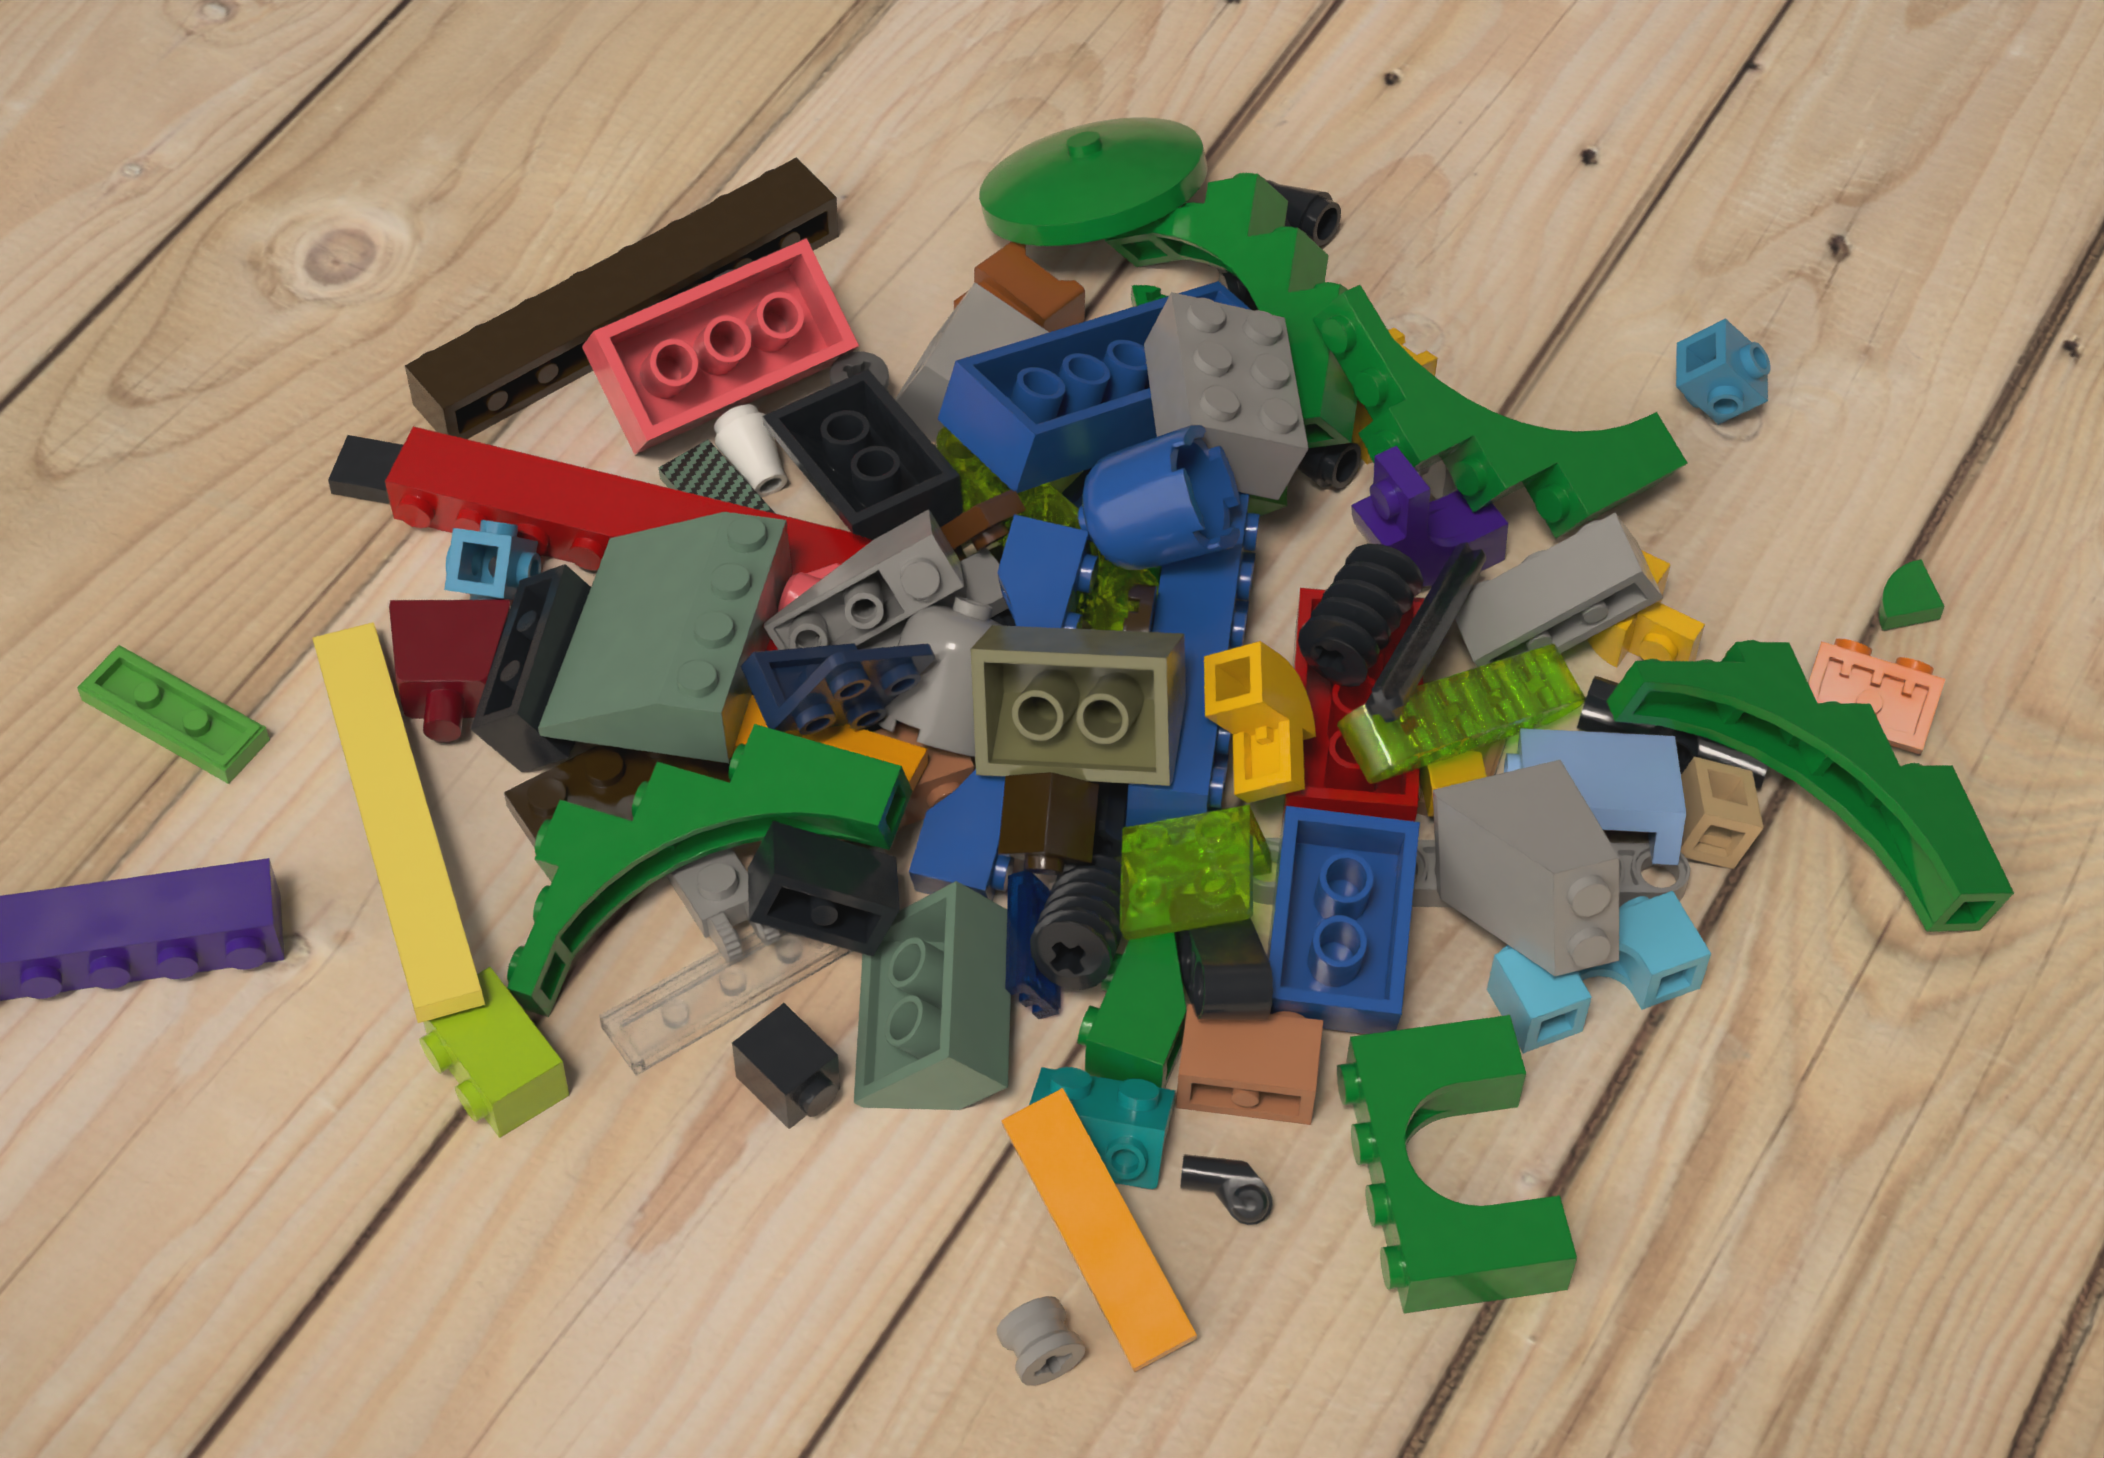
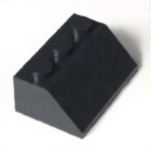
(866, 456)

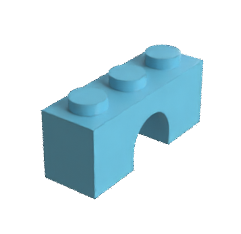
(1657, 962)

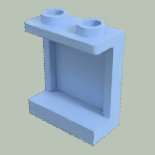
(1623, 777)

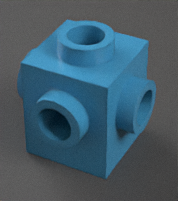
(1722, 371)
(490, 561)

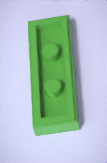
(173, 714)

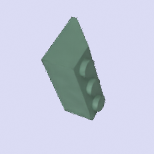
(935, 1006)

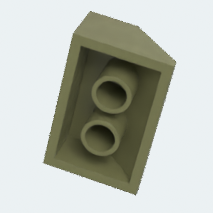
(1078, 703)

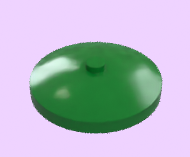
(1093, 181)

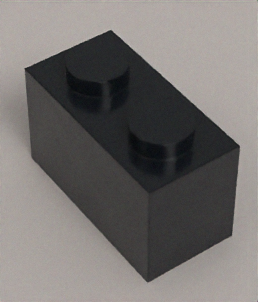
(823, 888)

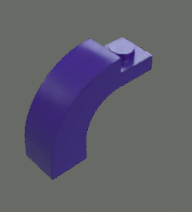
(1426, 531)

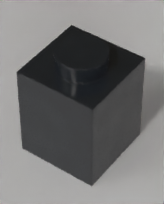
(787, 1066)

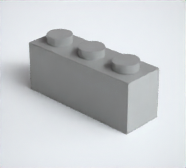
(1559, 594)

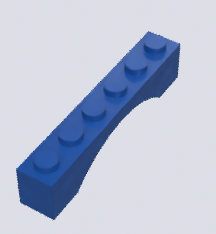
(1041, 584)

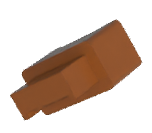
(1030, 288)

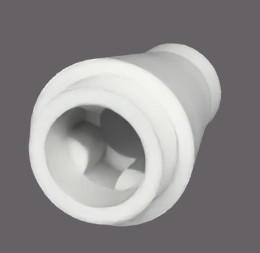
(750, 448)

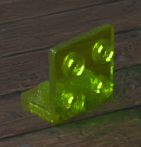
(1190, 871)

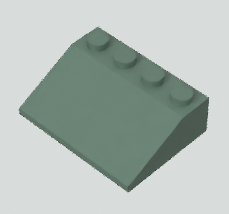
(669, 636)

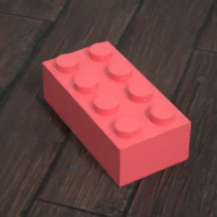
(719, 345)

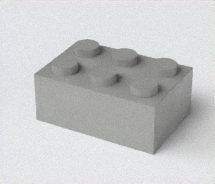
(1236, 380)

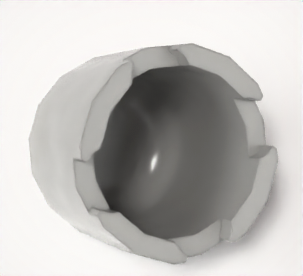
(943, 698)

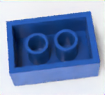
(1342, 918)

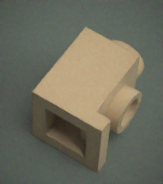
(1720, 812)

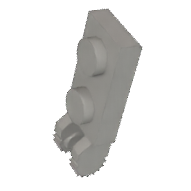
(717, 899)

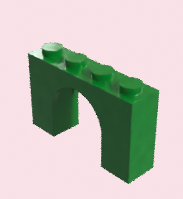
(1438, 1247)

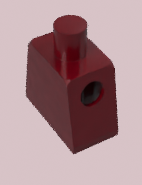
(444, 658)

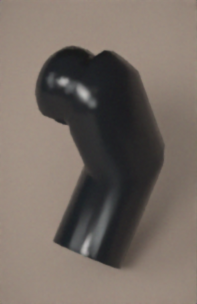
(1232, 1182)

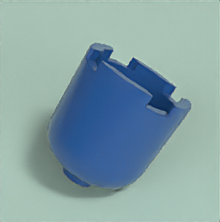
(1160, 501)

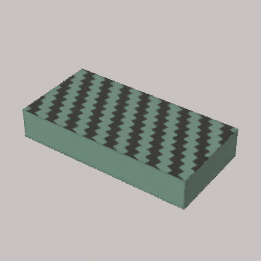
(710, 475)

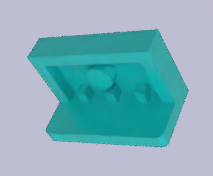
(1121, 1117)

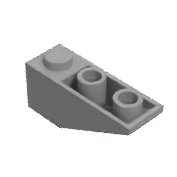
(872, 589)

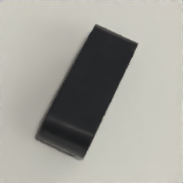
(1225, 971)

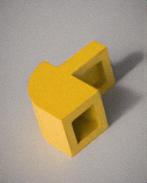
(1652, 632)
(1267, 711)

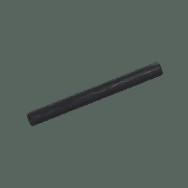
(1425, 633)

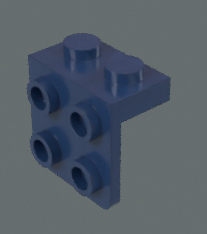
(832, 684)

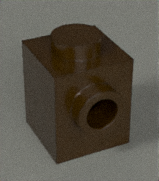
(1048, 821)

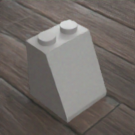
(974, 327)
(1530, 866)

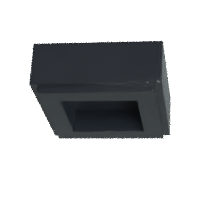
(363, 468)

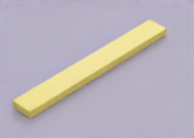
(398, 825)

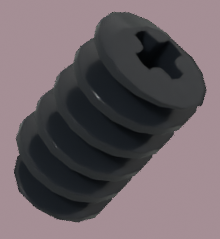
(1359, 613)
(1080, 924)

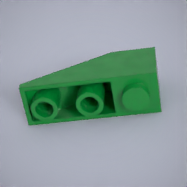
(1141, 1016)

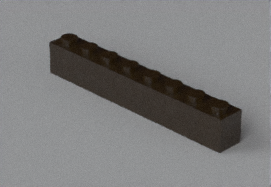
(540, 341)

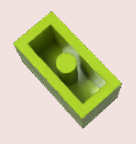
(497, 1058)

